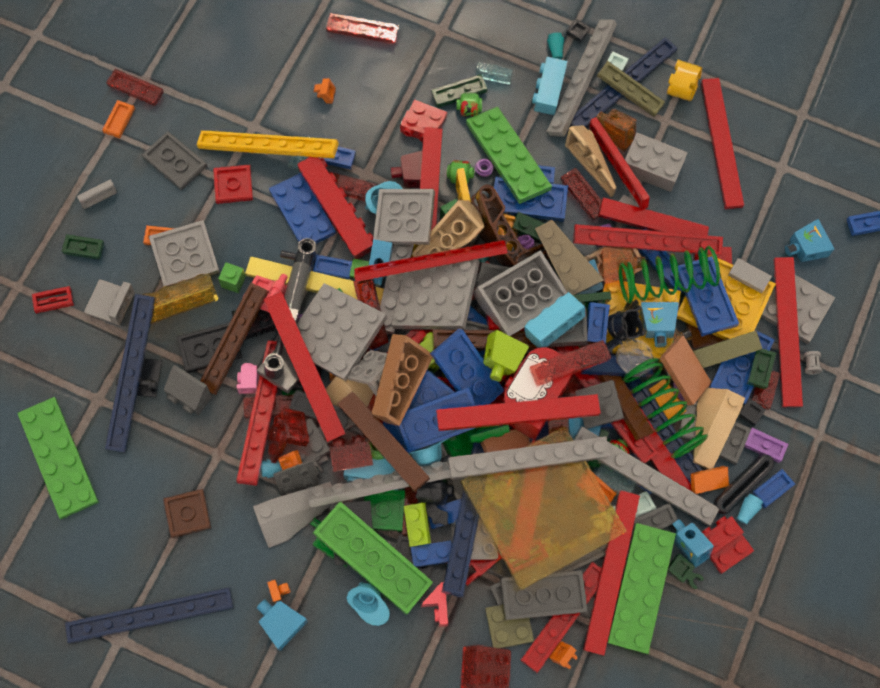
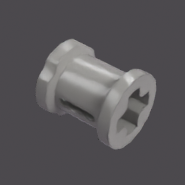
(812, 362)

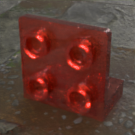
(288, 428)
(350, 453)
(485, 667)

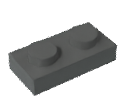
(735, 443)

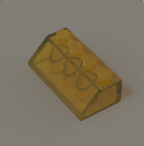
(183, 297)

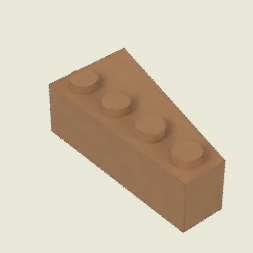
(400, 378)

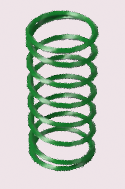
(674, 266)
(699, 438)

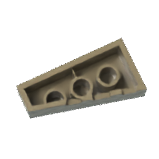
(567, 260)

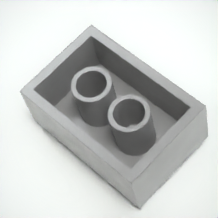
(655, 161)

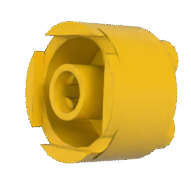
(684, 81)

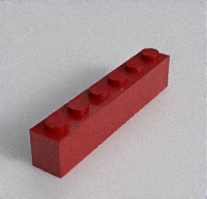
(336, 207)

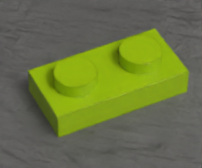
(417, 524)

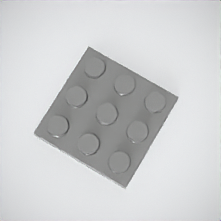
(404, 216)
(183, 253)
(811, 308)

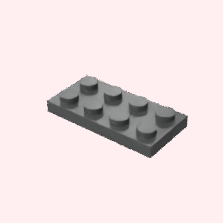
(551, 596)

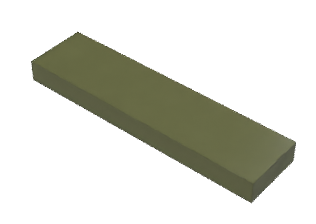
(630, 88)
(728, 349)

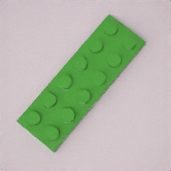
(508, 155)
(58, 458)
(373, 557)
(641, 588)

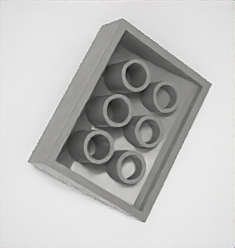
(520, 293)

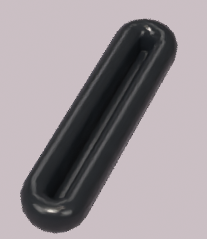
(744, 483)

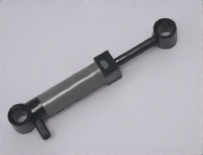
(294, 296)

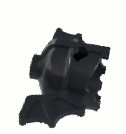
(623, 325)
(436, 494)

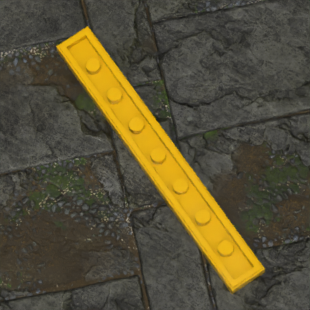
(268, 144)

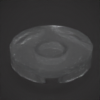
(632, 354)

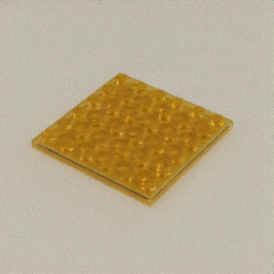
(543, 514)

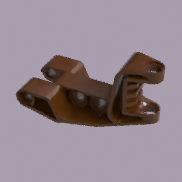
(492, 216)

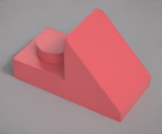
(438, 599)

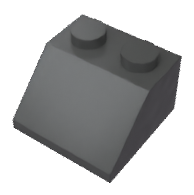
(187, 391)

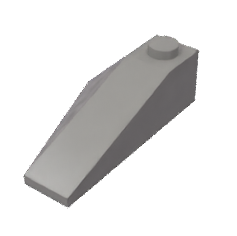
(287, 515)

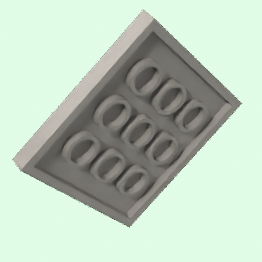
(436, 297)
(338, 330)

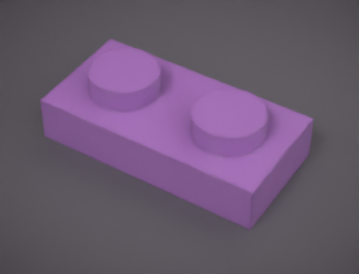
(766, 444)

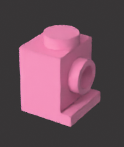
(247, 379)

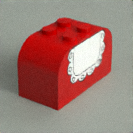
(523, 388)

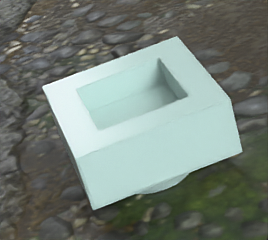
(618, 60)

